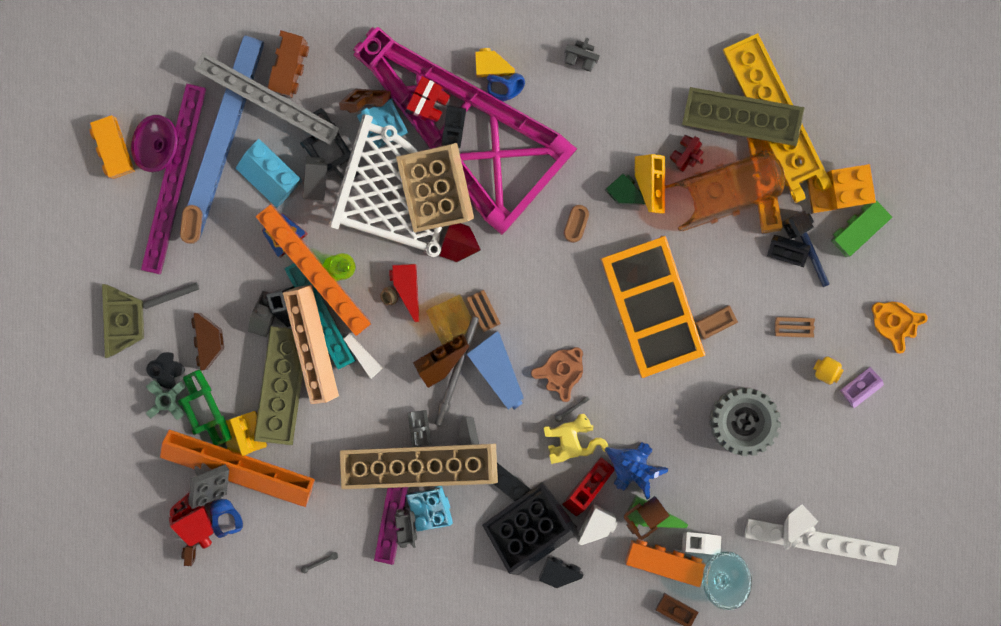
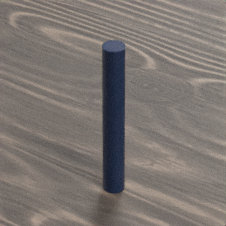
(815, 261)

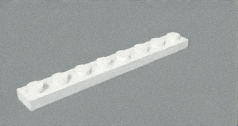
(826, 543)

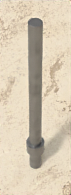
(444, 405)

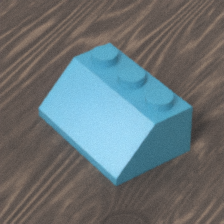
(268, 173)

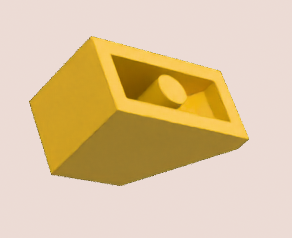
(491, 63)

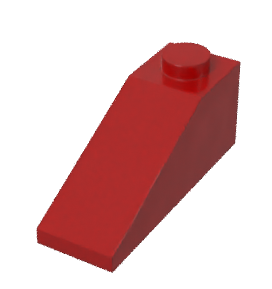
(406, 284)
(588, 487)

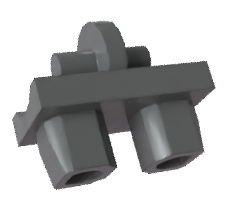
(574, 52)
(419, 428)

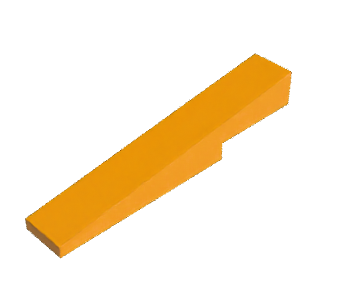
(768, 211)

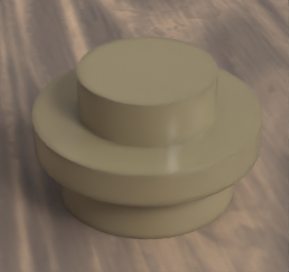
(389, 296)

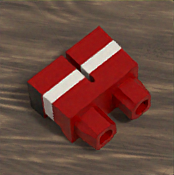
(424, 99)

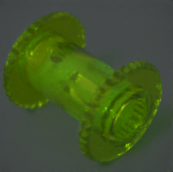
(345, 263)

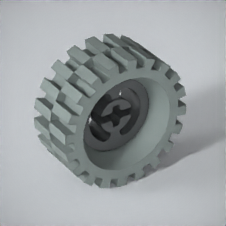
(763, 428)

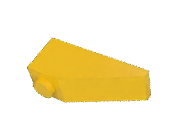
(651, 181)

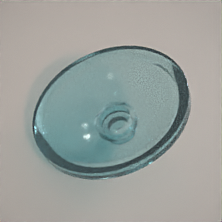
(734, 580)

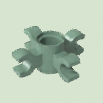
(156, 389)

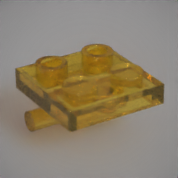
(449, 318)

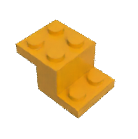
(849, 188)

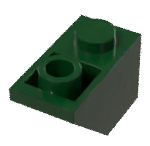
(624, 191)

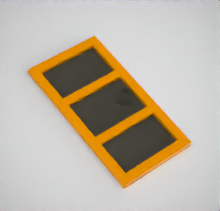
(653, 306)

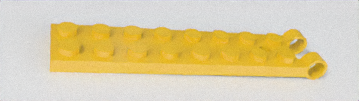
(761, 81)

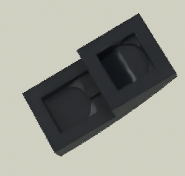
(453, 125)

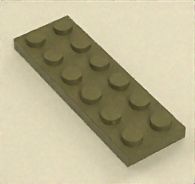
(743, 116)
(279, 389)

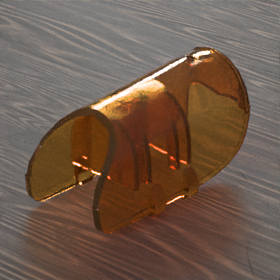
(732, 188)

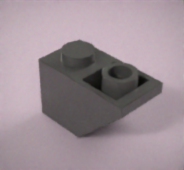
(261, 317)

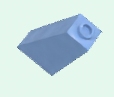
(494, 365)

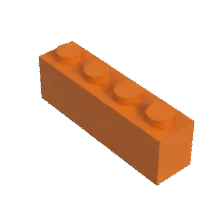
(665, 563)

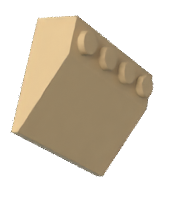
(435, 187)

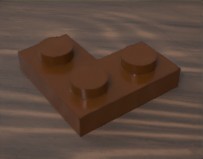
(361, 97)

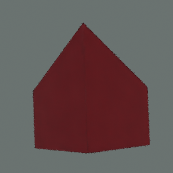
(459, 243)

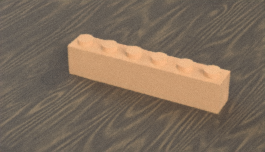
(310, 344)

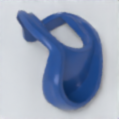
(514, 84)
(221, 507)

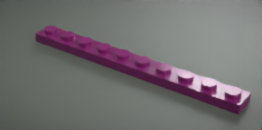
(173, 180)

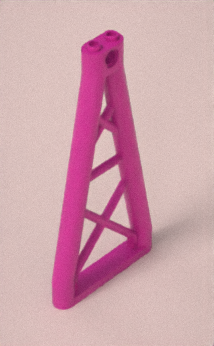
(555, 144)

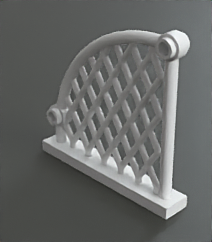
(340, 217)

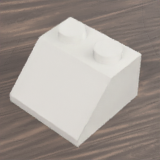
(596, 525)

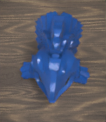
(632, 466)

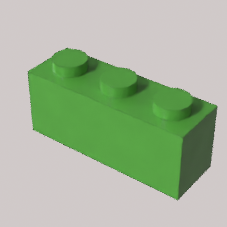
(860, 228)

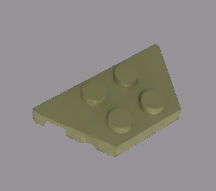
(121, 320)

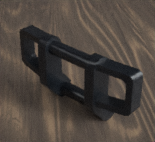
(307, 144)

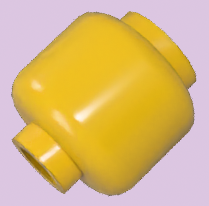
(828, 370)

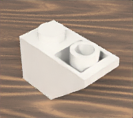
(798, 525)
(701, 543)

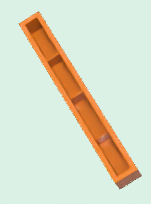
(313, 269)
(242, 469)

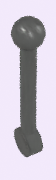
(558, 418)
(333, 556)

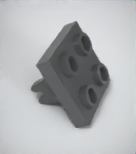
(208, 485)

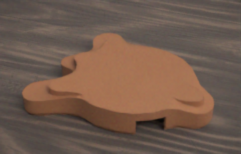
(562, 370)

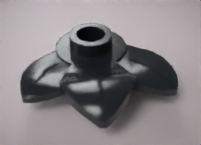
(168, 370)

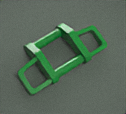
(218, 418)

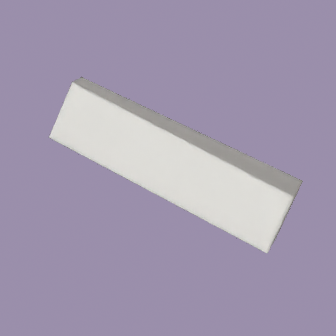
(369, 364)

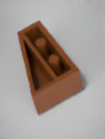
(288, 64)

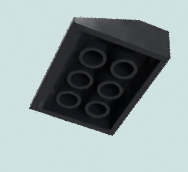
(529, 529)

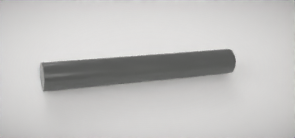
(171, 295)

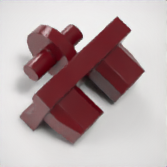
(690, 155)

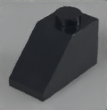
(798, 224)

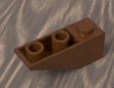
(439, 362)

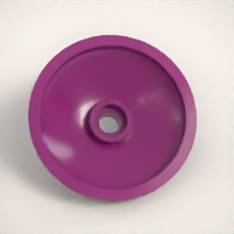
(154, 143)

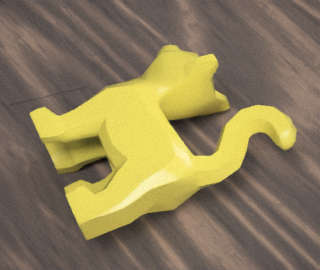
(570, 445)

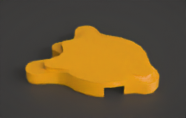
(896, 322)

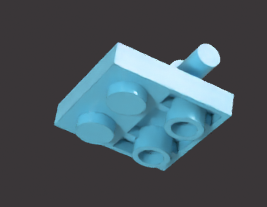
(383, 117)
(430, 508)

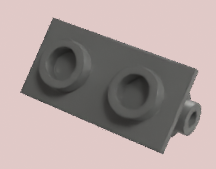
(405, 519)

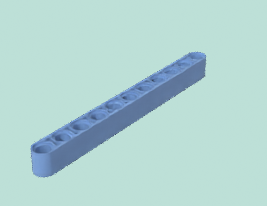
(224, 130)

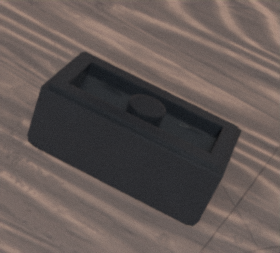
(788, 250)

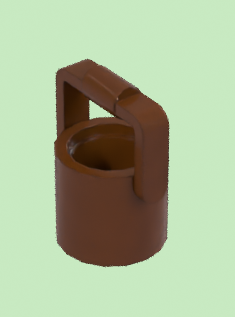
(651, 512)

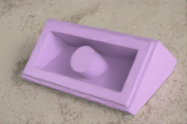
(862, 387)

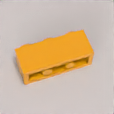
(111, 147)

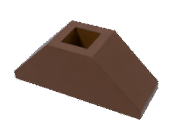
(207, 340)

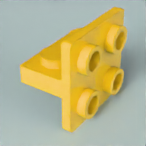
(242, 432)

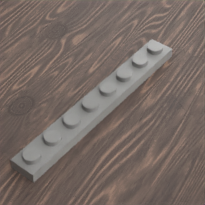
(266, 99)

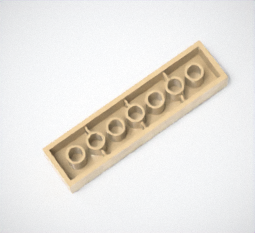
(419, 466)

